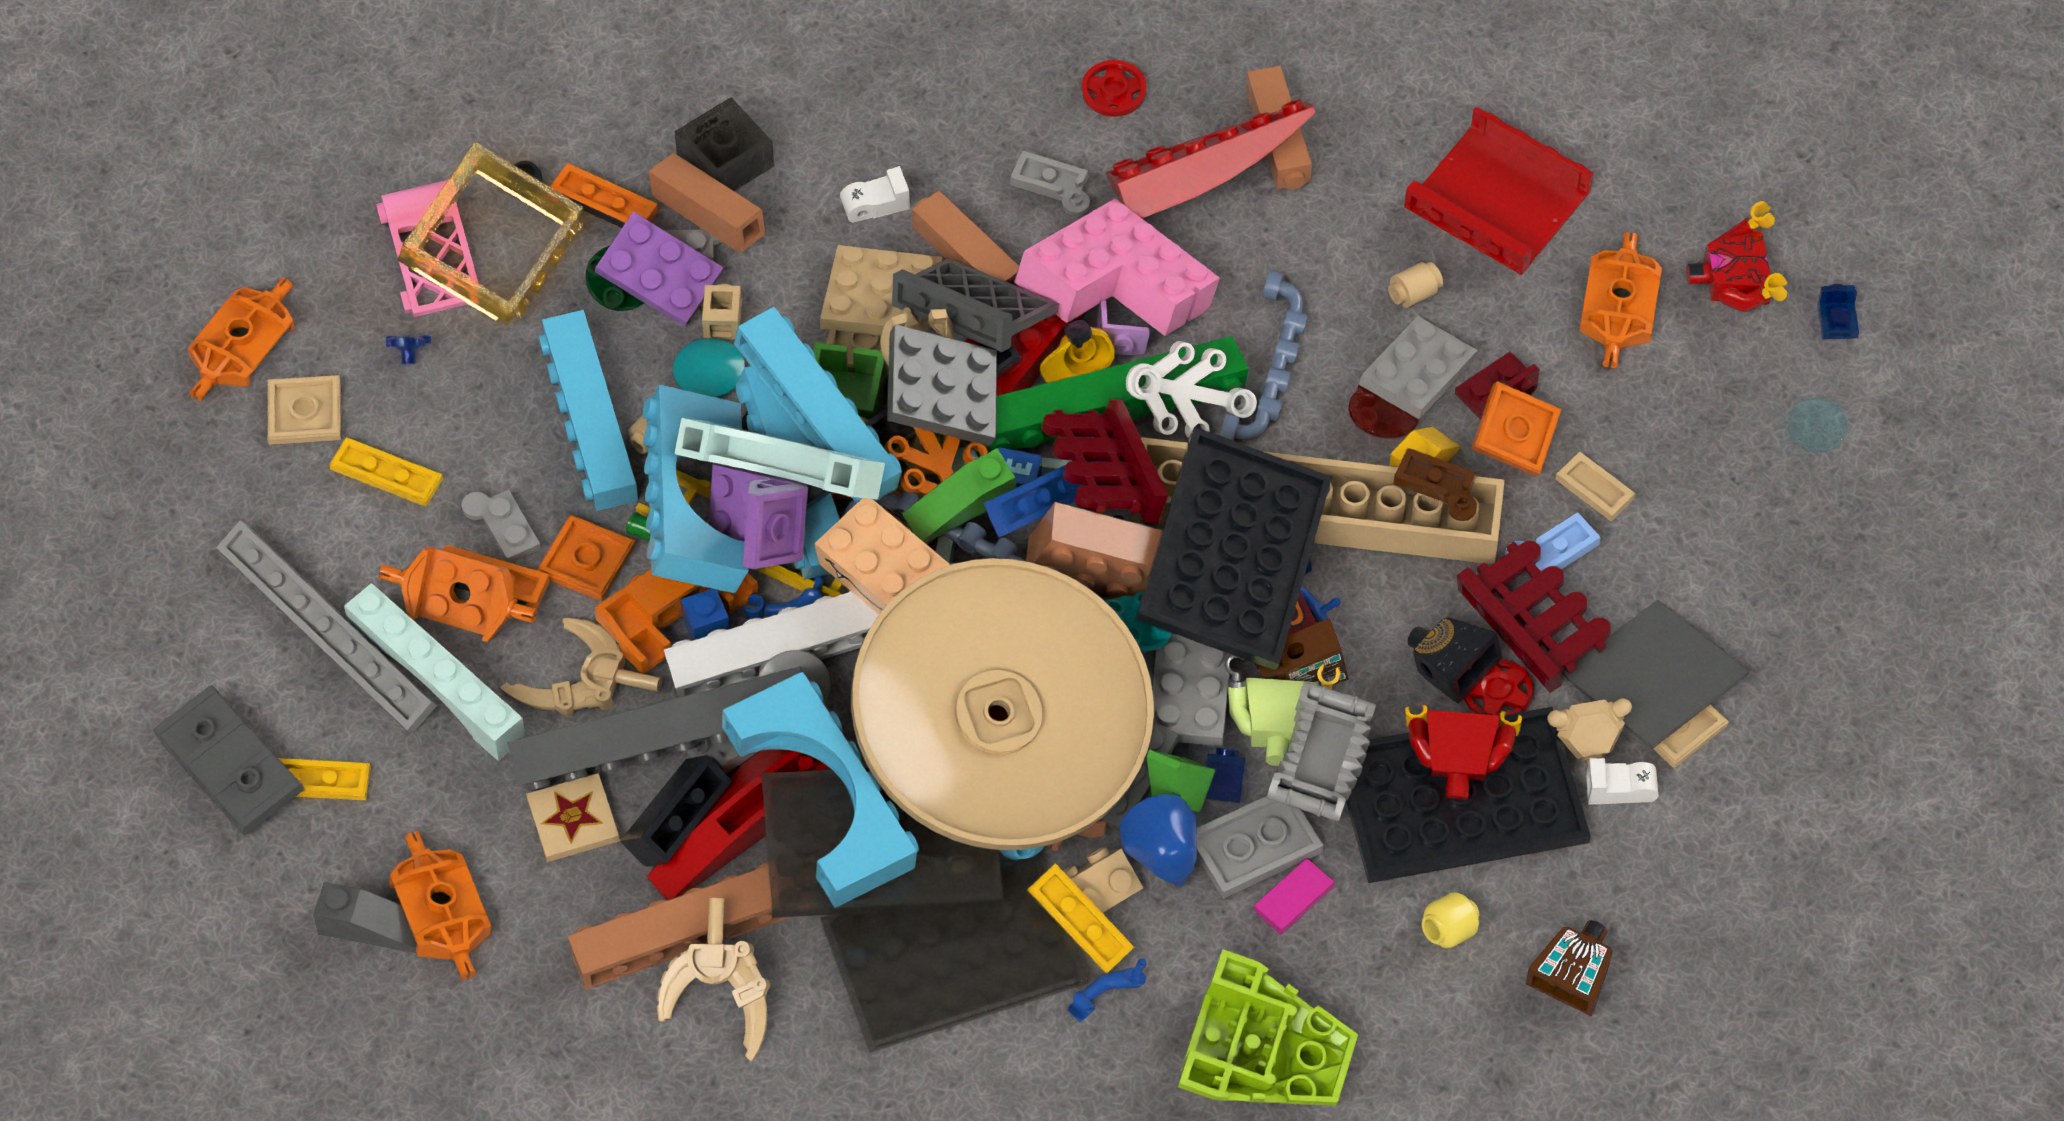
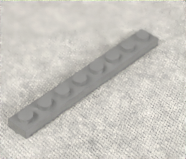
(327, 627)

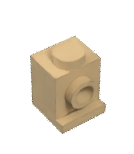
(721, 311)

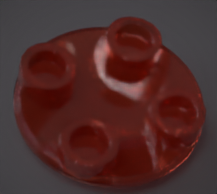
(1379, 416)

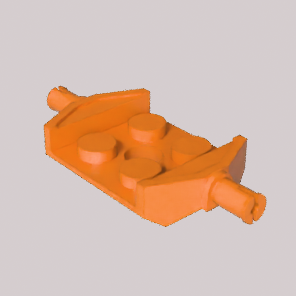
(1618, 320)
(233, 359)
(431, 595)
(440, 929)

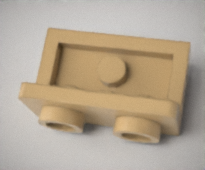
(1105, 878)

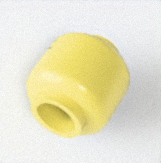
(1450, 920)

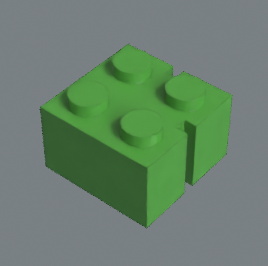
(862, 387)

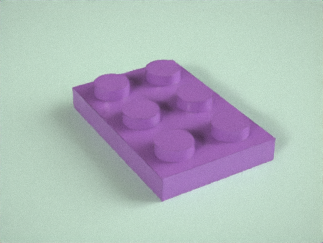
(658, 269)

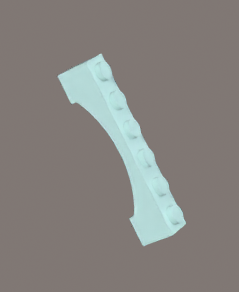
(780, 458)
(468, 698)

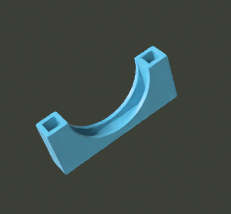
(681, 542)
(796, 720)

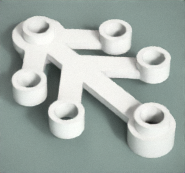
(1183, 389)

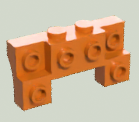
(648, 606)

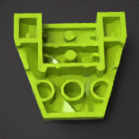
(1263, 1041)

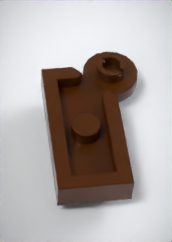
(1439, 481)

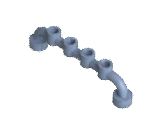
(1285, 352)
(969, 539)

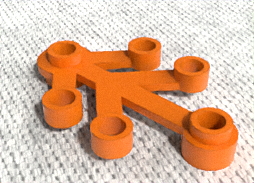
(937, 459)

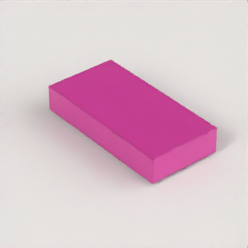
(1294, 896)

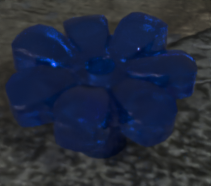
(407, 346)

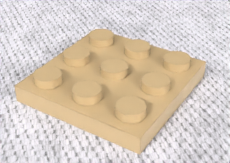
(862, 288)

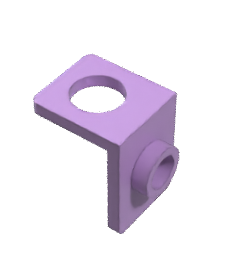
(1125, 339)

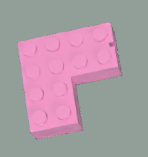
(1121, 258)

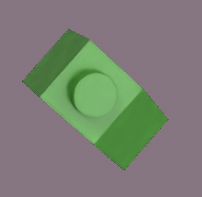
(1179, 777)

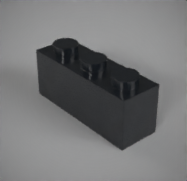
(676, 811)

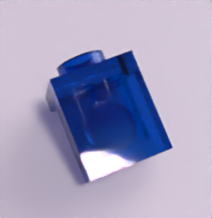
(1838, 312)
(1228, 775)

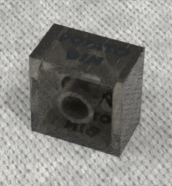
(726, 145)

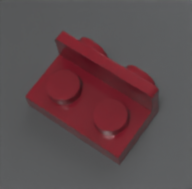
(1505, 370)

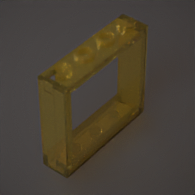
(522, 186)

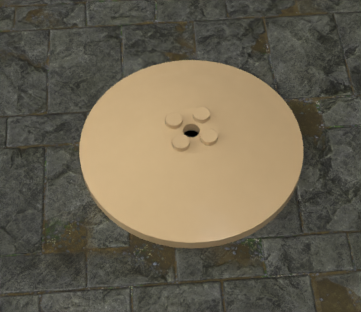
(1013, 641)

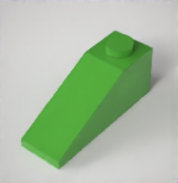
(960, 496)

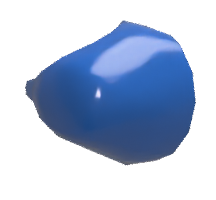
(1162, 837)

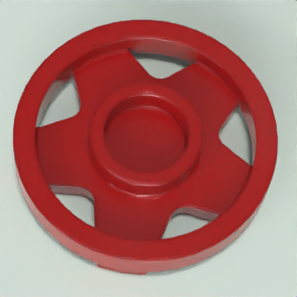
(1114, 88)
(1502, 689)

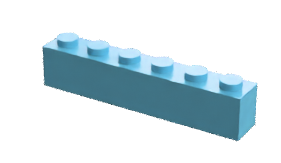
(810, 393)
(589, 411)
(769, 418)

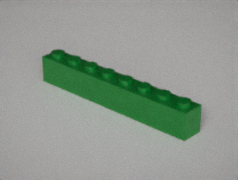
(1022, 411)

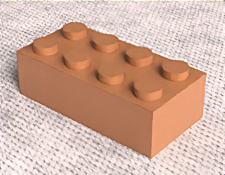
(1094, 549)

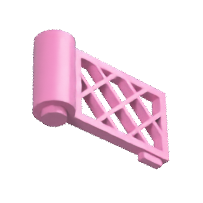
(402, 213)

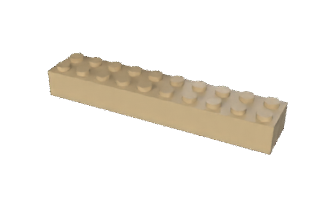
(1372, 512)

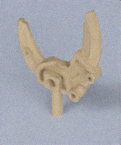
(598, 674)
(716, 964)

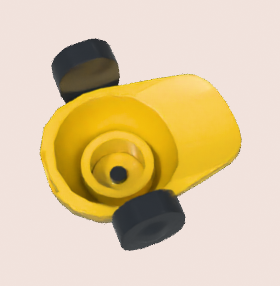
(1079, 352)

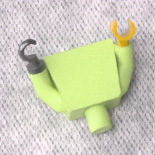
(1267, 709)

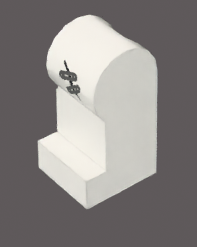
(876, 197)
(1620, 782)

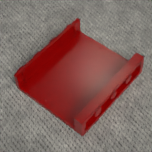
(1501, 192)

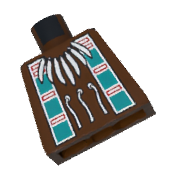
(1307, 652)
(1573, 967)

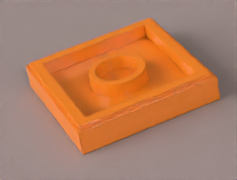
(1516, 428)
(586, 557)

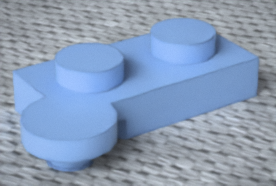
(1565, 543)

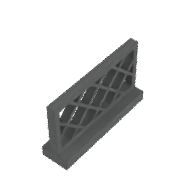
(971, 302)

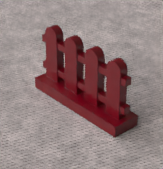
(1125, 462)
(1526, 640)

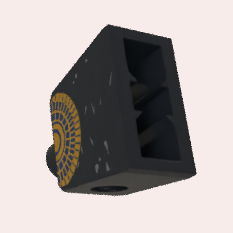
(1454, 655)

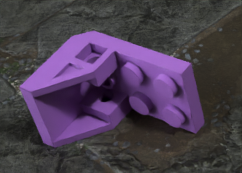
(761, 512)

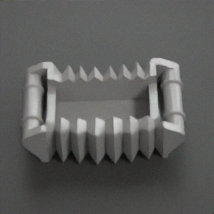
(1323, 752)

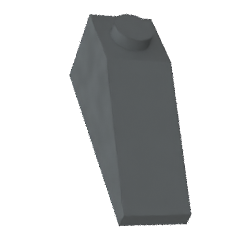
(362, 918)

